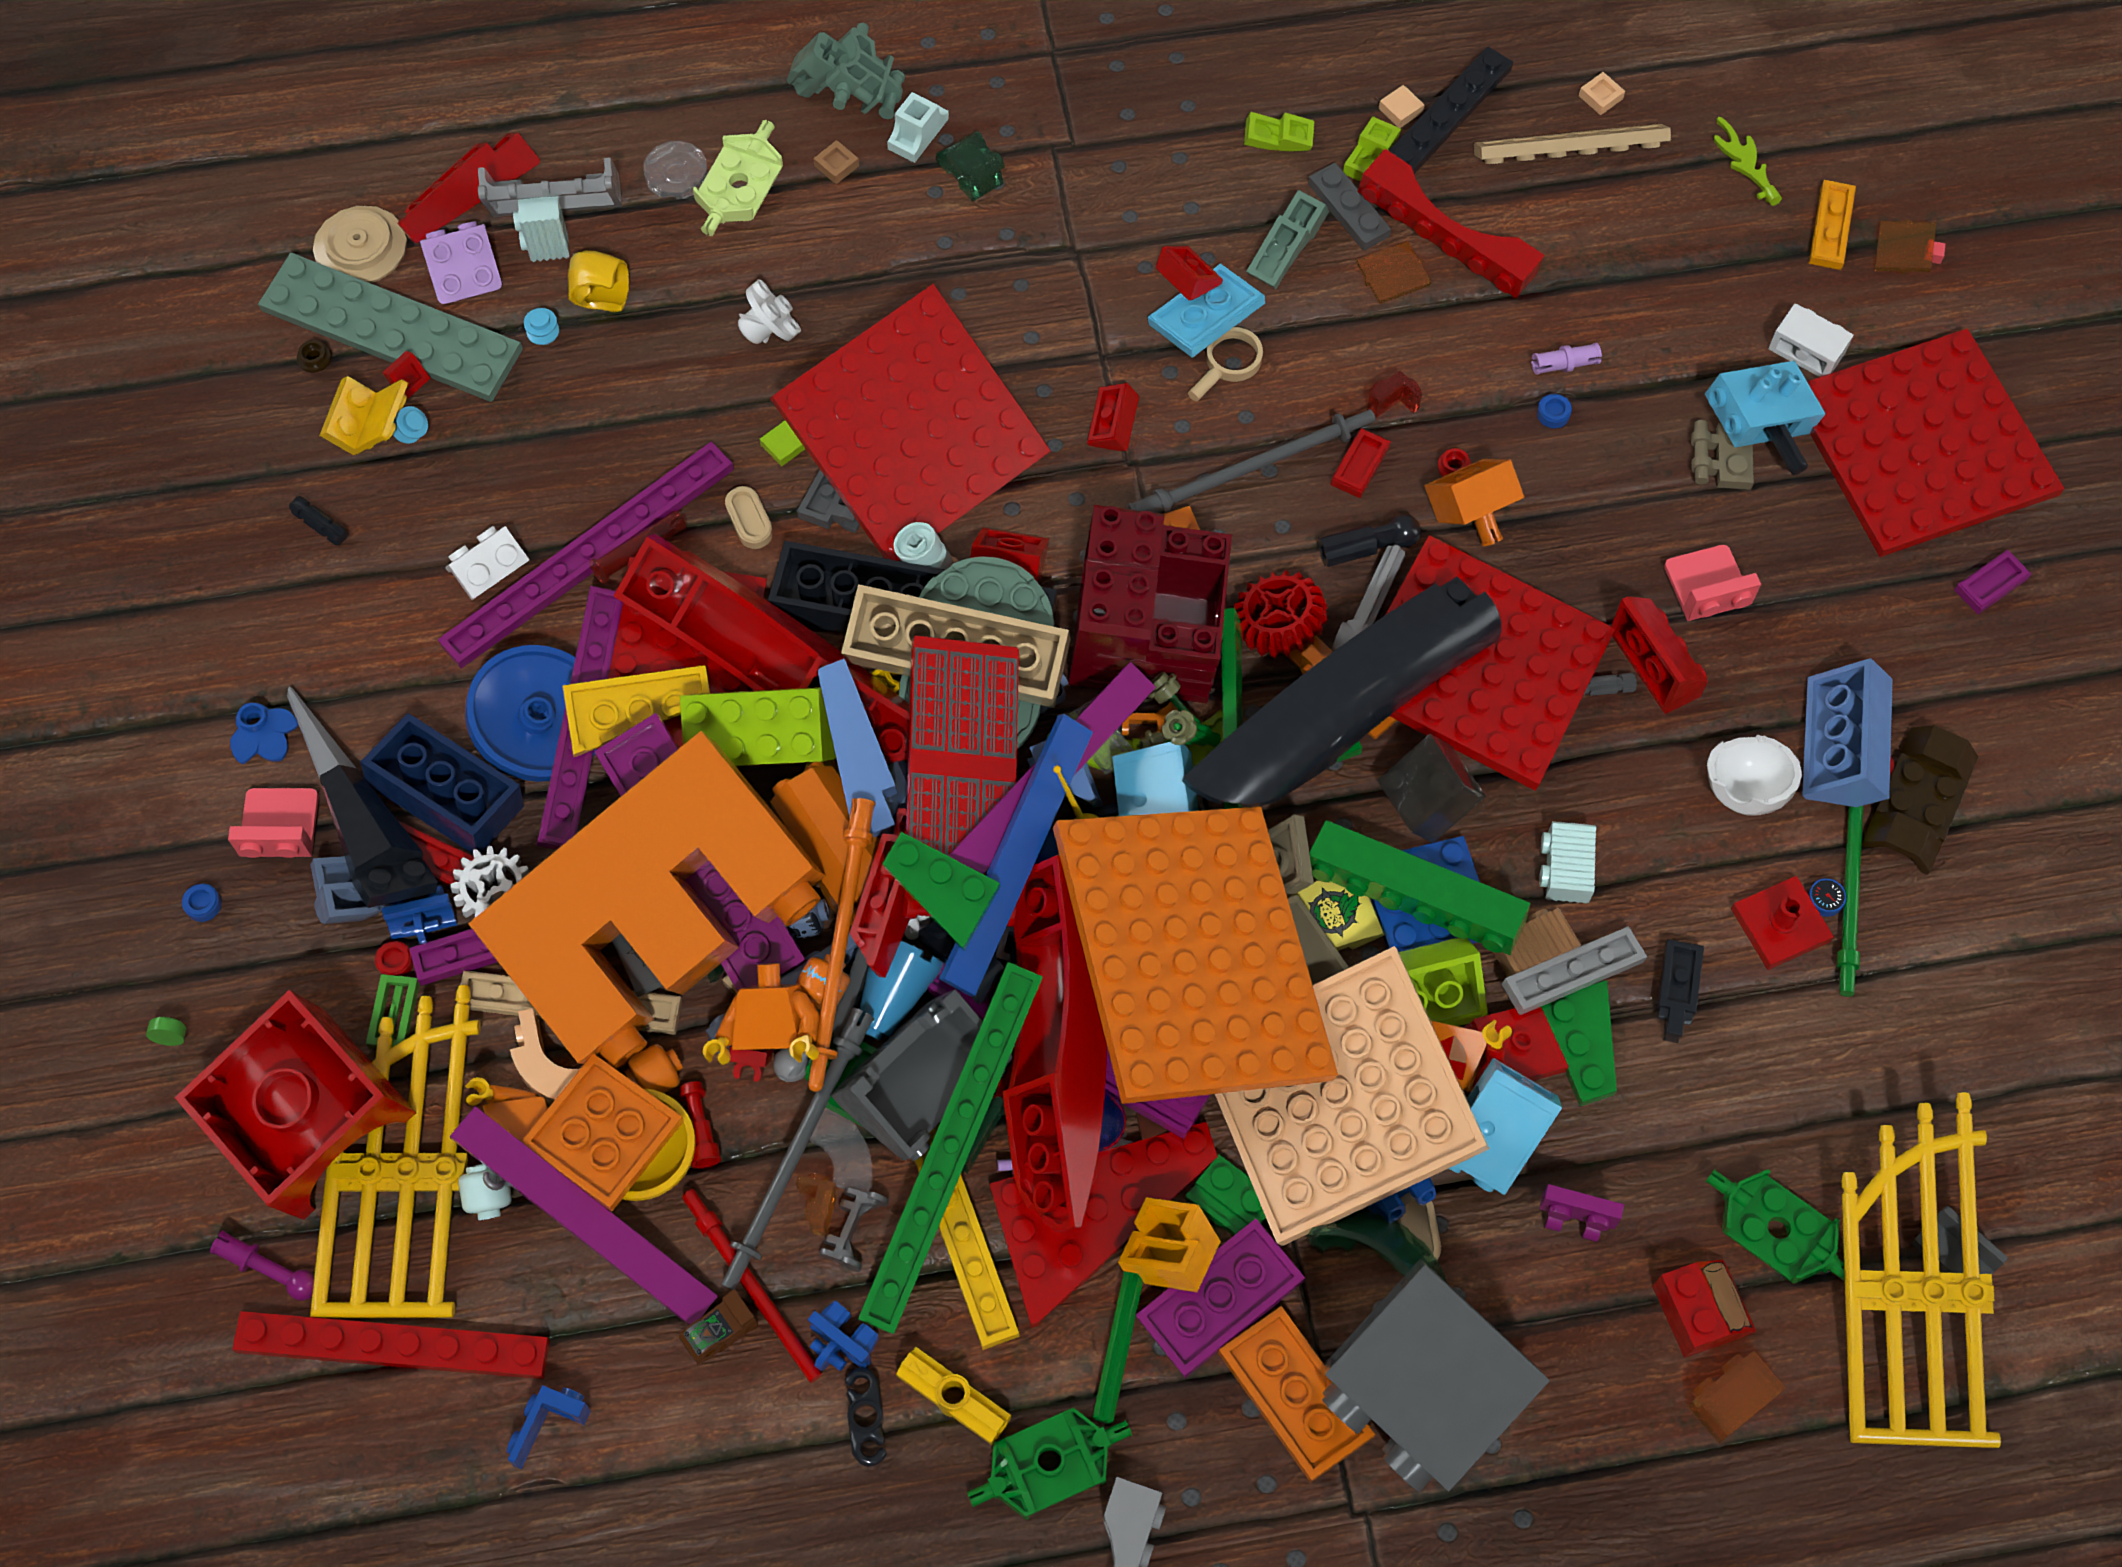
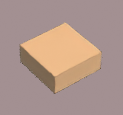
(1601, 93)
(1401, 106)

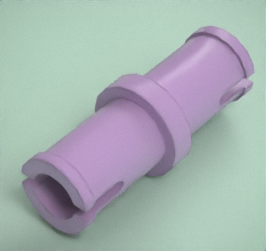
(1566, 358)

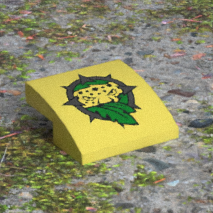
(1341, 915)

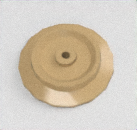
(361, 243)

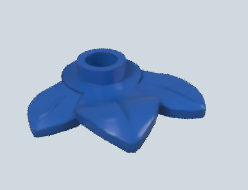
(263, 737)

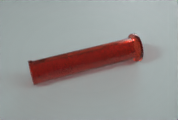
(619, 557)

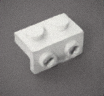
(487, 562)

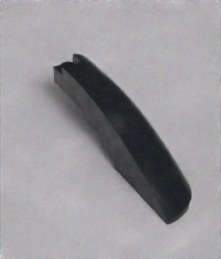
(1347, 696)

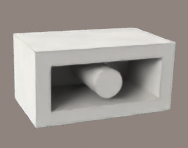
(1810, 341)

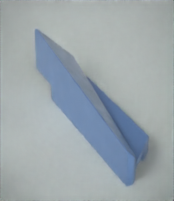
(856, 746)

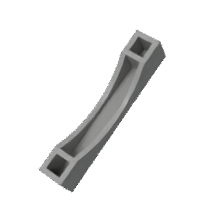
(1129, 1520)

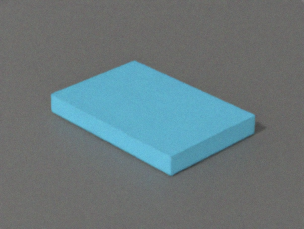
(1201, 321)

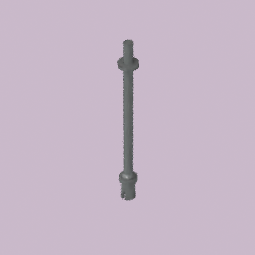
(1162, 500)
(847, 1047)

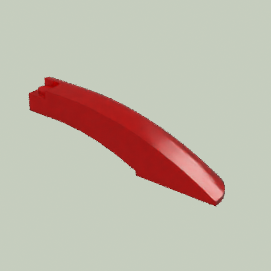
(745, 629)
(1058, 1058)

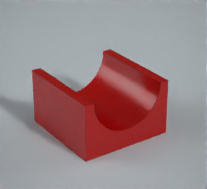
(290, 1101)

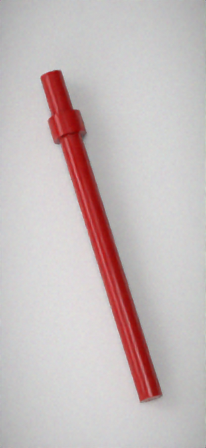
(710, 1225)

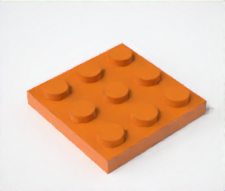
(602, 1131)

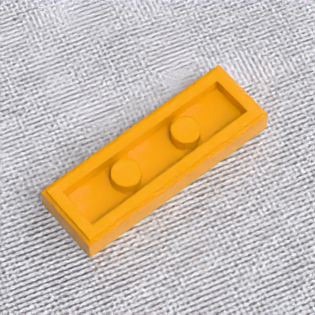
(1832, 224)

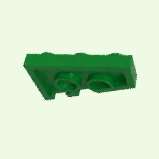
(943, 886)
(1585, 1038)

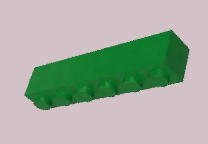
(1418, 888)

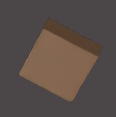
(836, 162)

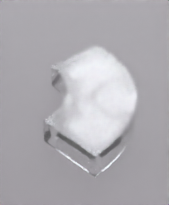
(846, 1149)

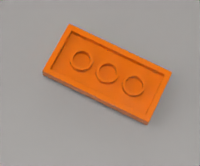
(1287, 1388)

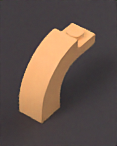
(531, 1061)

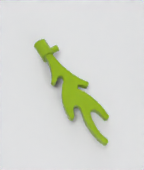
(1746, 161)

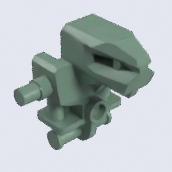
(848, 69)

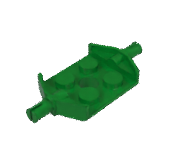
(1810, 1235)
(1028, 1487)

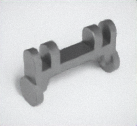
(843, 1251)

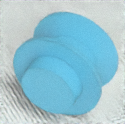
(541, 326)
(410, 425)

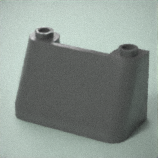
(912, 1076)

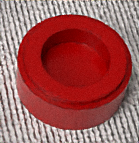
(394, 959)

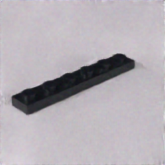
(1452, 108)

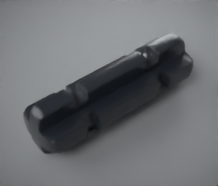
(318, 520)

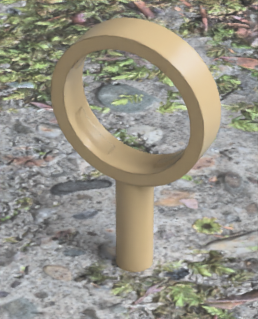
(1217, 371)

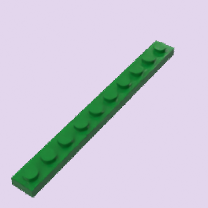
(950, 1148)

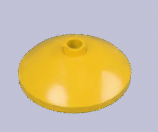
(671, 1162)

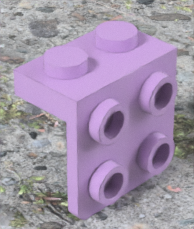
(461, 263)

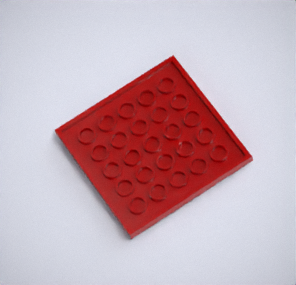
(910, 422)
(1928, 443)
(1520, 691)

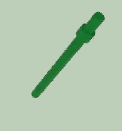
(1848, 957)

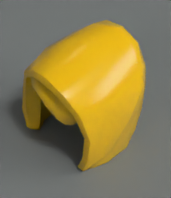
(598, 281)

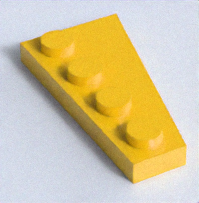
(610, 707)

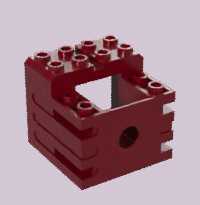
(1159, 599)

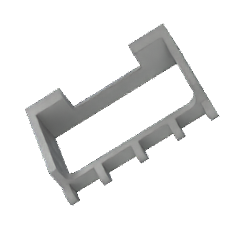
(594, 192)

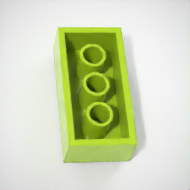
(762, 725)

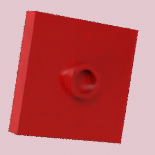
(1532, 1045)

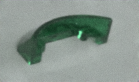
(1389, 1240)

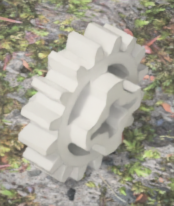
(478, 879)

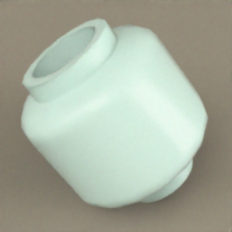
(478, 1197)

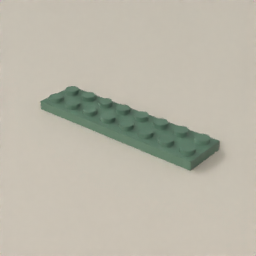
(390, 325)

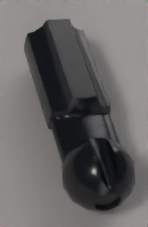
(1365, 540)

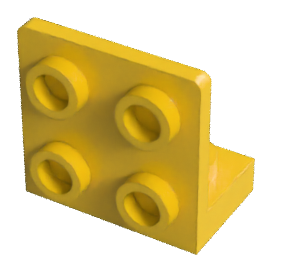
(361, 416)

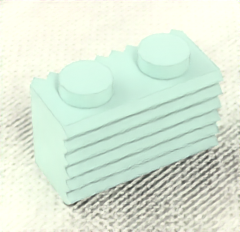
(542, 228)
(1569, 862)

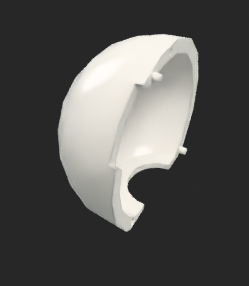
(1753, 774)

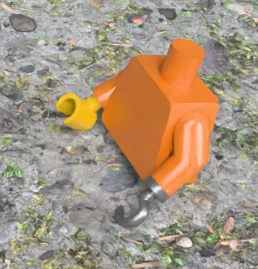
(511, 1109)

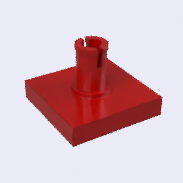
(1782, 922)

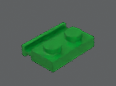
(1226, 1196)

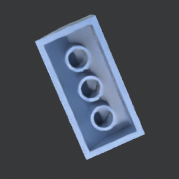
(1848, 735)

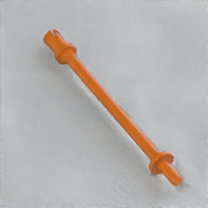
(857, 838)

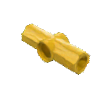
(972, 1411)

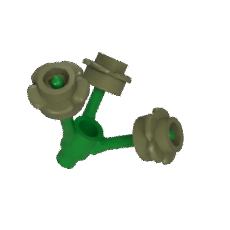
(1180, 724)

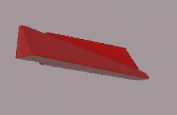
(458, 186)
(879, 917)

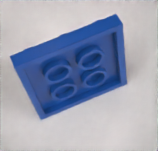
(1402, 928)

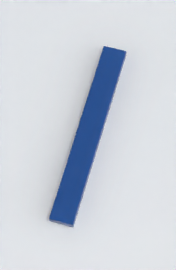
(1019, 850)

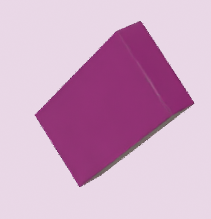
(1992, 582)

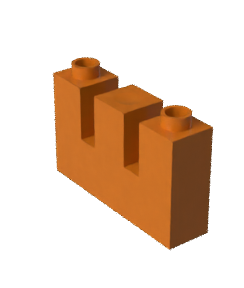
(630, 880)

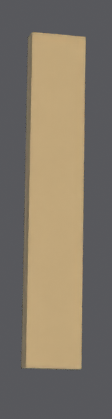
(502, 996)

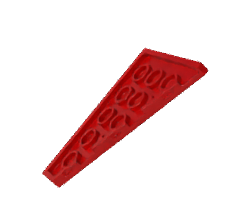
(1057, 1261)

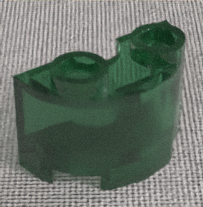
(972, 165)

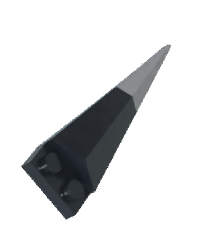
(376, 847)

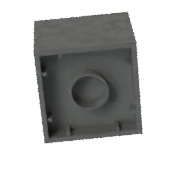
(1430, 1380)

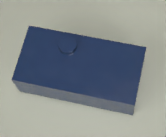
(442, 784)

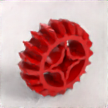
(1281, 604)

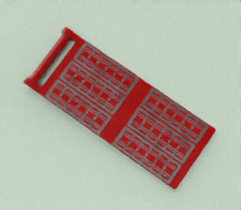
(958, 741)

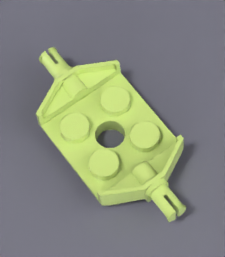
(745, 159)

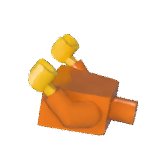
(767, 1019)

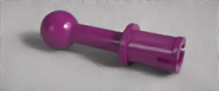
(297, 1283)

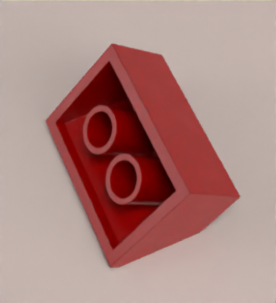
(1657, 653)

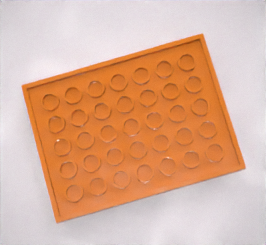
(1193, 954)

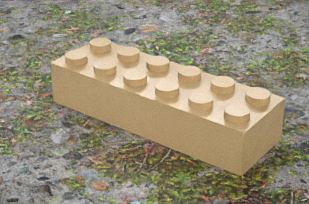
(887, 622)

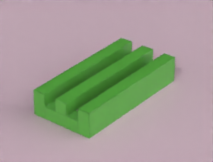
(380, 1004)

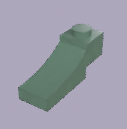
(1287, 239)

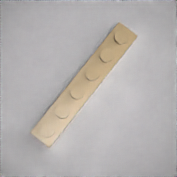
(1585, 142)

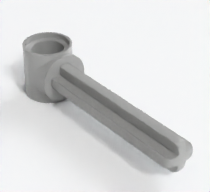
(1374, 596)

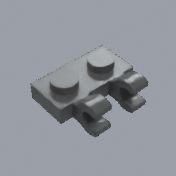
(824, 505)

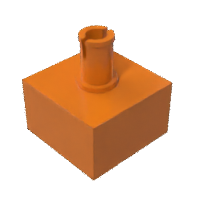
(1475, 494)

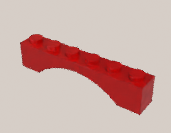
(1501, 260)

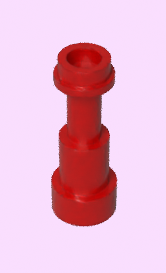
(706, 1151)

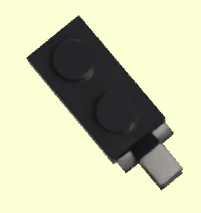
(1679, 987)

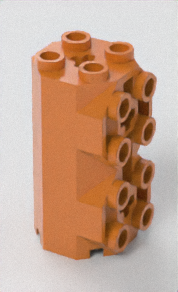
(816, 816)

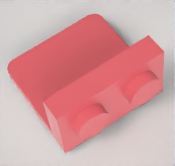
(1710, 582)
(276, 823)

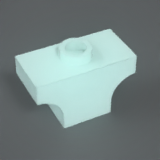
(916, 126)

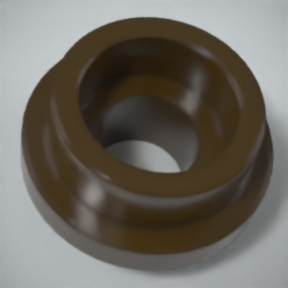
(310, 350)

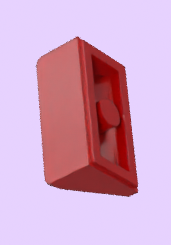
(1187, 271)
(1113, 417)

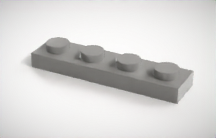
(1574, 970)

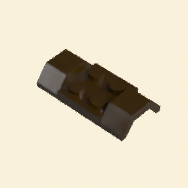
(1922, 795)

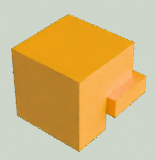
(1171, 1246)

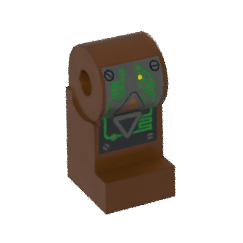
(718, 1328)

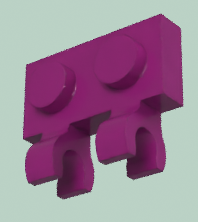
(1567, 1204)

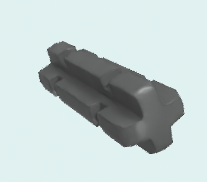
(1611, 684)

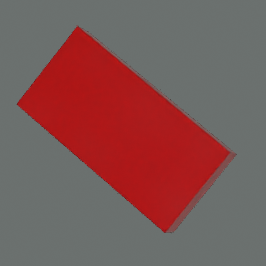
(1360, 463)

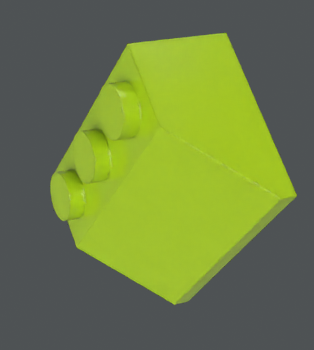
(1448, 980)

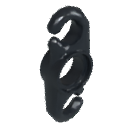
(860, 1434)

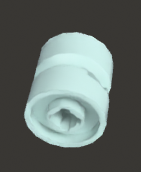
(921, 546)

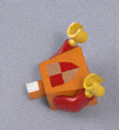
(1471, 1050)

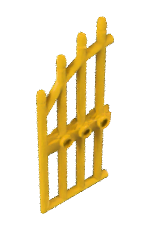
(400, 1173)
(1917, 1291)

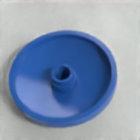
(519, 709)

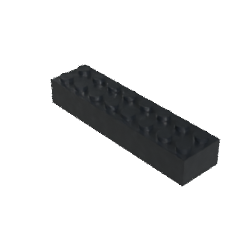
(821, 583)

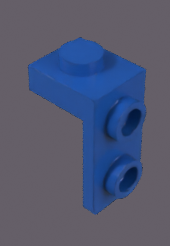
(565, 1404)

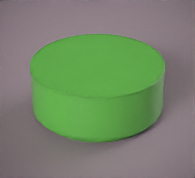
(166, 1031)

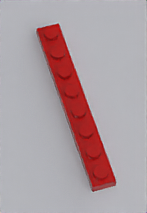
(391, 1345)

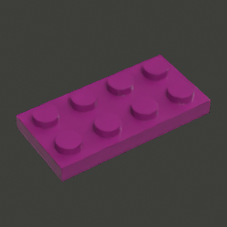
(1239, 1288)

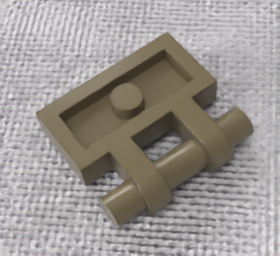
(1732, 464)

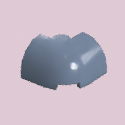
(336, 895)

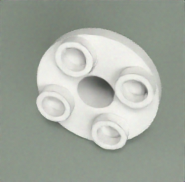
(767, 315)

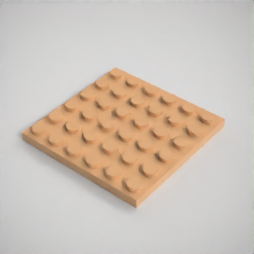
(1372, 1129)

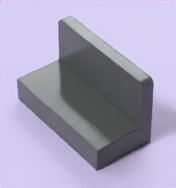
(1951, 1246)

